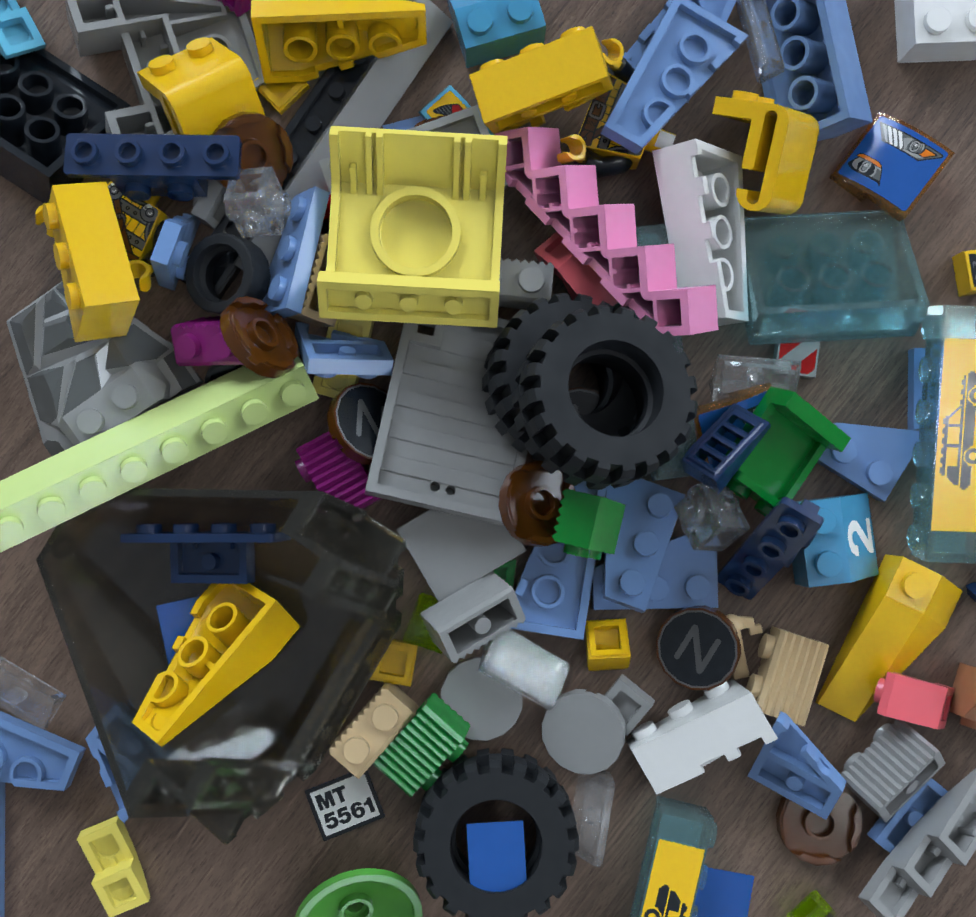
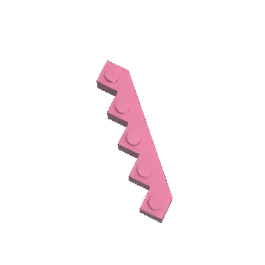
(605, 235)

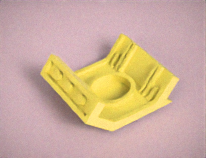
(414, 227)

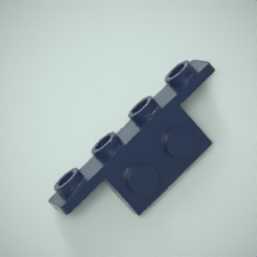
(154, 162)
(771, 547)
(209, 556)

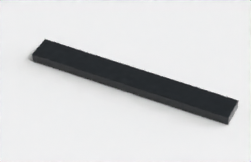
(303, 133)

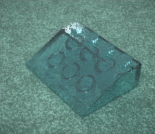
(831, 278)

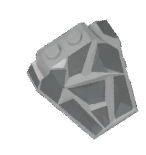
(91, 383)

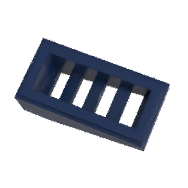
(718, 477)

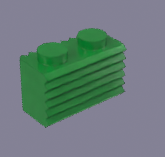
(588, 524)
(423, 746)

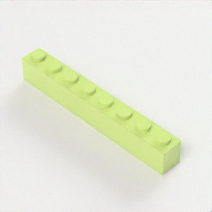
(145, 449)

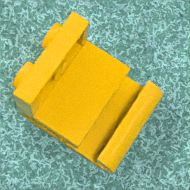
(201, 86)
(778, 144)

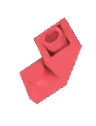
(575, 275)
(913, 700)

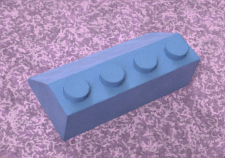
(819, 64)

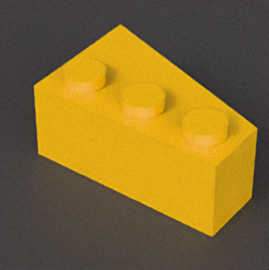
(541, 80)
(91, 260)

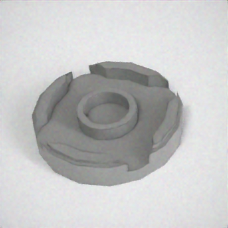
(481, 700)
(584, 732)

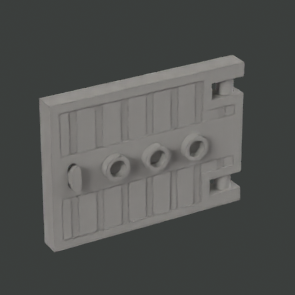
(440, 428)

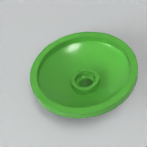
(363, 894)

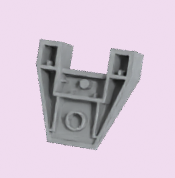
(151, 30)

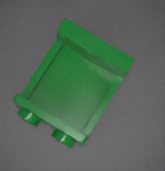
(786, 451)

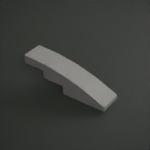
(926, 853)

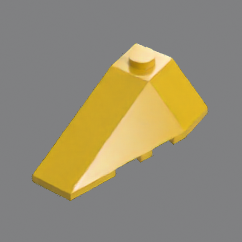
(313, 35)
(892, 628)
(227, 643)

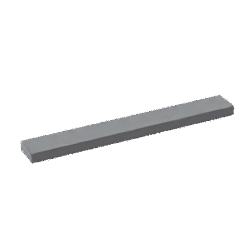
(365, 107)

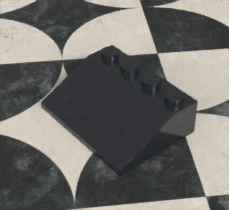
(38, 108)

